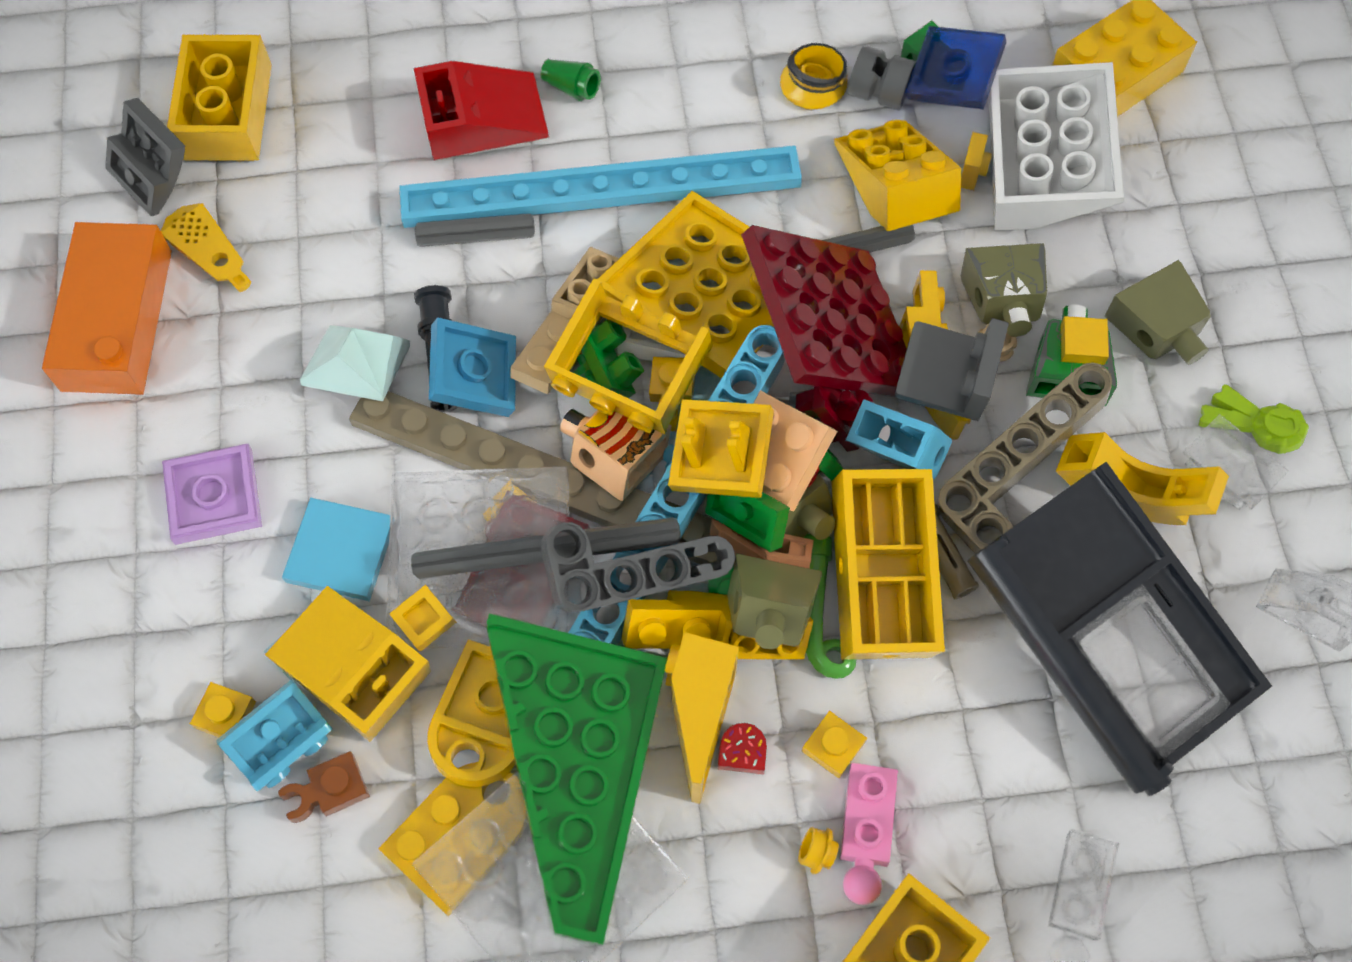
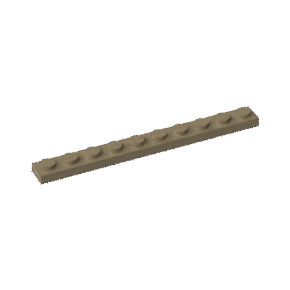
(478, 449)

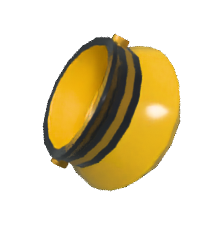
(814, 76)

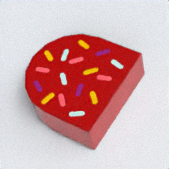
(743, 749)

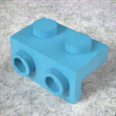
(275, 736)

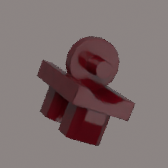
(833, 409)

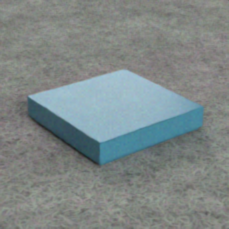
(338, 549)

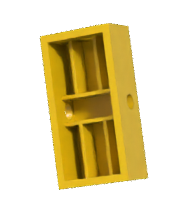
(887, 564)

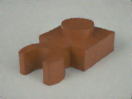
(332, 787)

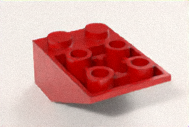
(478, 107)

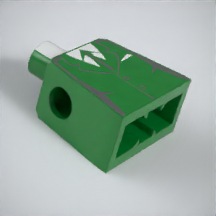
(1050, 371)

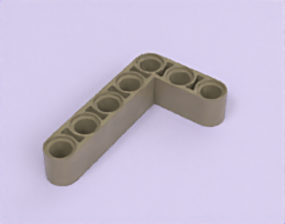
(1016, 465)

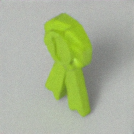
(1273, 427)

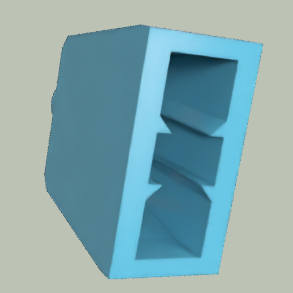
(910, 442)

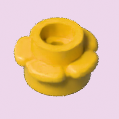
(818, 849)

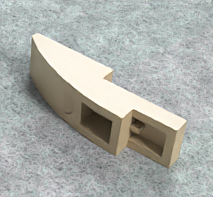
(530, 363)

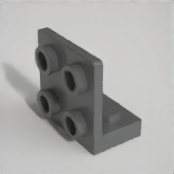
(951, 368)

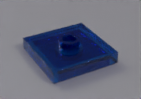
(956, 67)

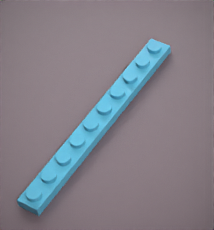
(601, 185)

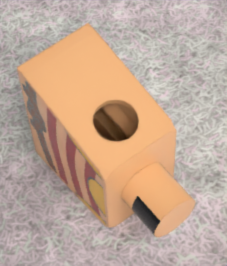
(613, 450)

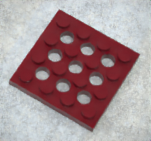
(827, 311)

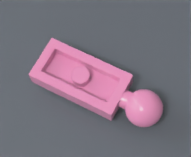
(867, 829)

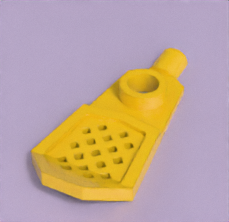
(205, 244)

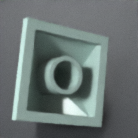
(355, 362)

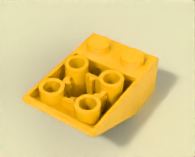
(900, 174)
(349, 662)

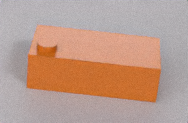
(107, 308)

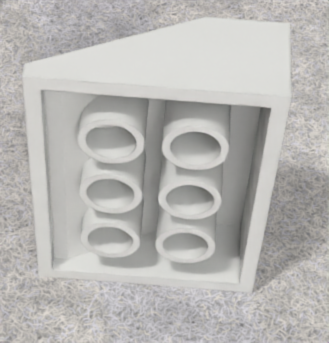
(1053, 144)

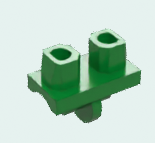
(603, 365)

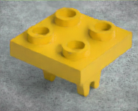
(721, 448)

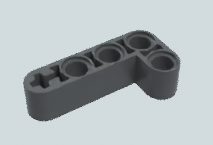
(640, 567)

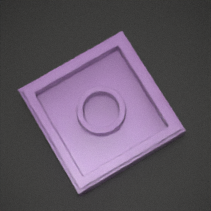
(211, 494)

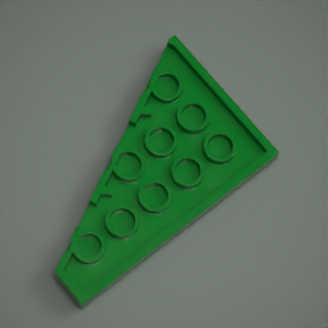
(579, 746)

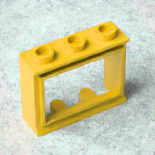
(630, 315)

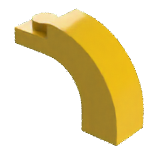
(1161, 492)

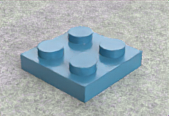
(472, 367)

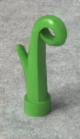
(816, 646)

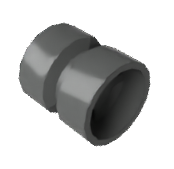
(881, 77)

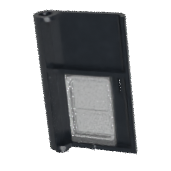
(1120, 627)

